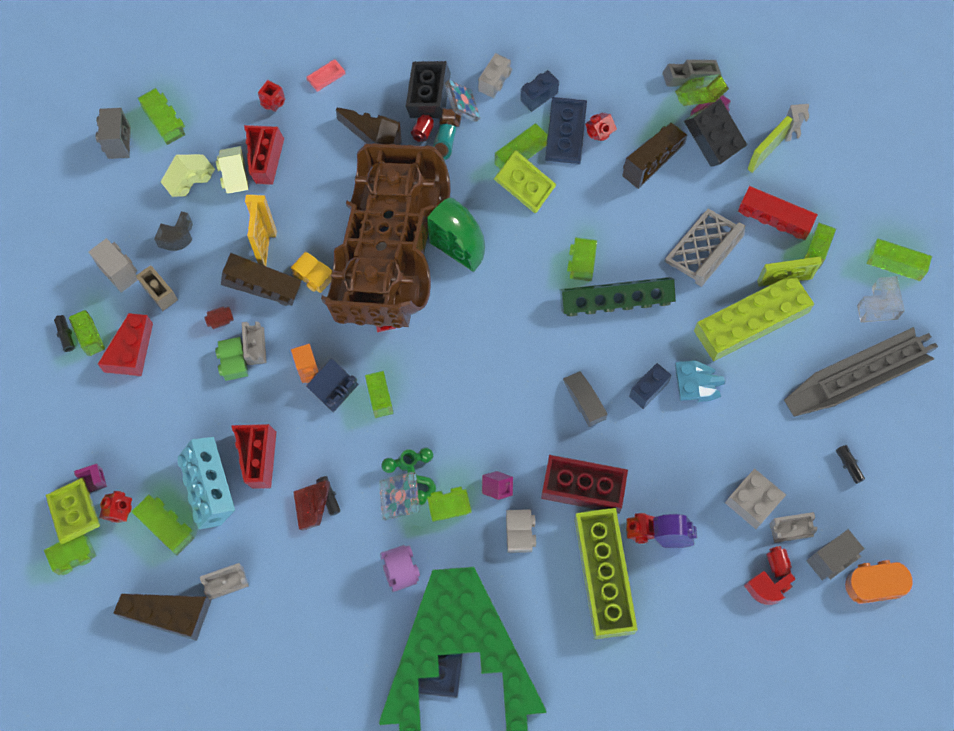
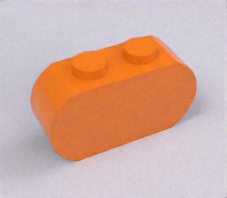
(878, 582)

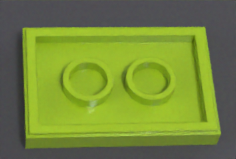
(769, 144)
(525, 181)
(803, 269)
(72, 510)

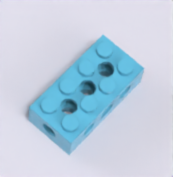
(205, 483)

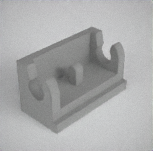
(798, 114)
(253, 343)
(793, 527)
(224, 581)

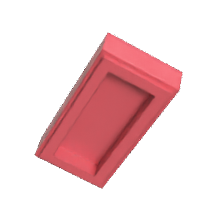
(326, 75)

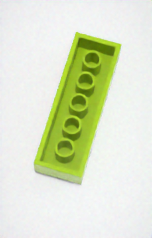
(753, 317)
(605, 574)

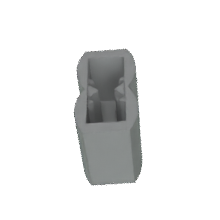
(519, 531)

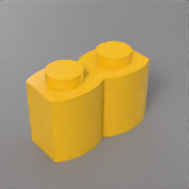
(312, 272)

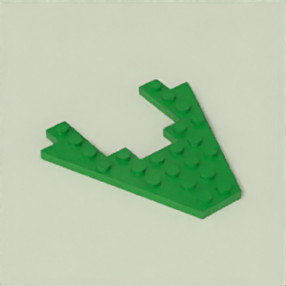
(459, 619)

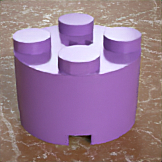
(399, 567)

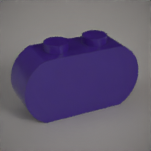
(674, 531)

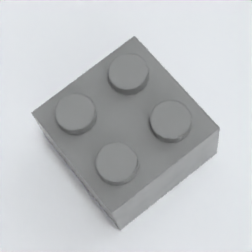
(114, 264)
(755, 498)

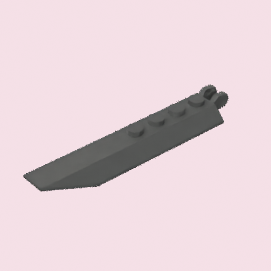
(860, 372)

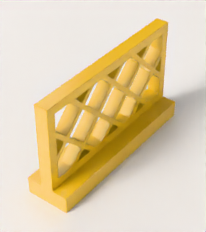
(260, 226)

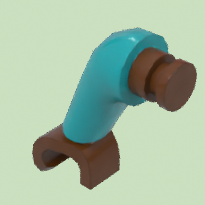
(446, 132)

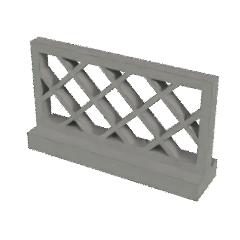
(719, 251)

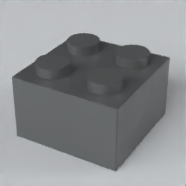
(113, 133)
(836, 555)

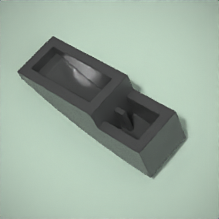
(679, 73)
(585, 399)

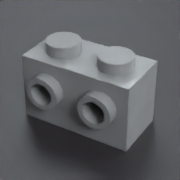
(494, 75)

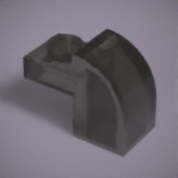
(175, 237)

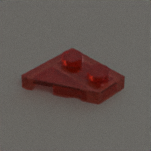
(311, 504)

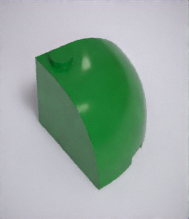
(457, 233)

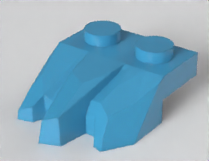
(697, 382)

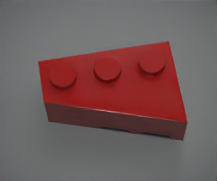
(264, 151)
(128, 347)
(256, 453)

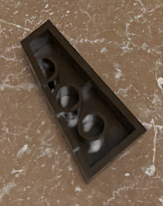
(653, 154)
(259, 280)
(165, 612)

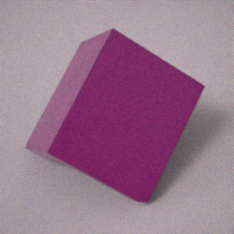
(93, 476)
(497, 485)

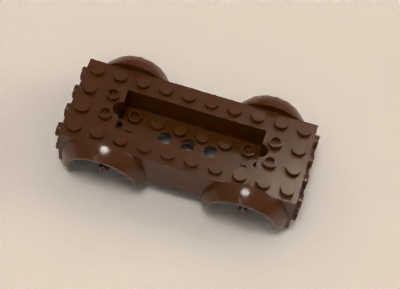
(393, 282)

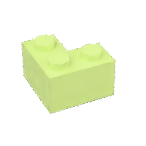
(232, 166)
(186, 171)

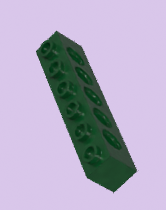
(665, 286)

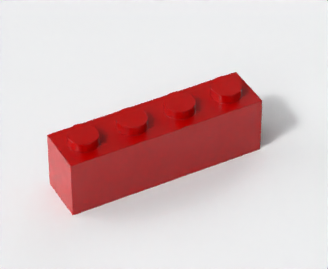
(777, 213)

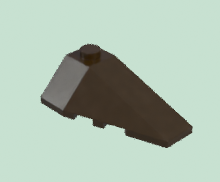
(371, 129)

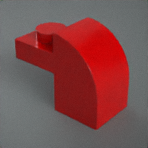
(765, 590)

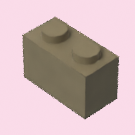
(156, 288)

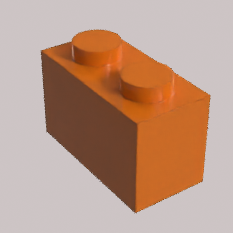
(305, 362)

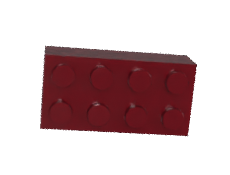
(584, 483)

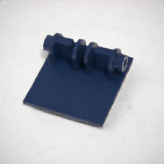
(332, 385)

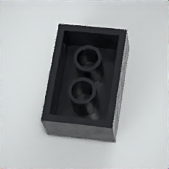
(427, 89)
(715, 133)

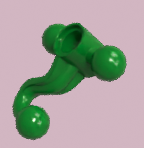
(425, 455)

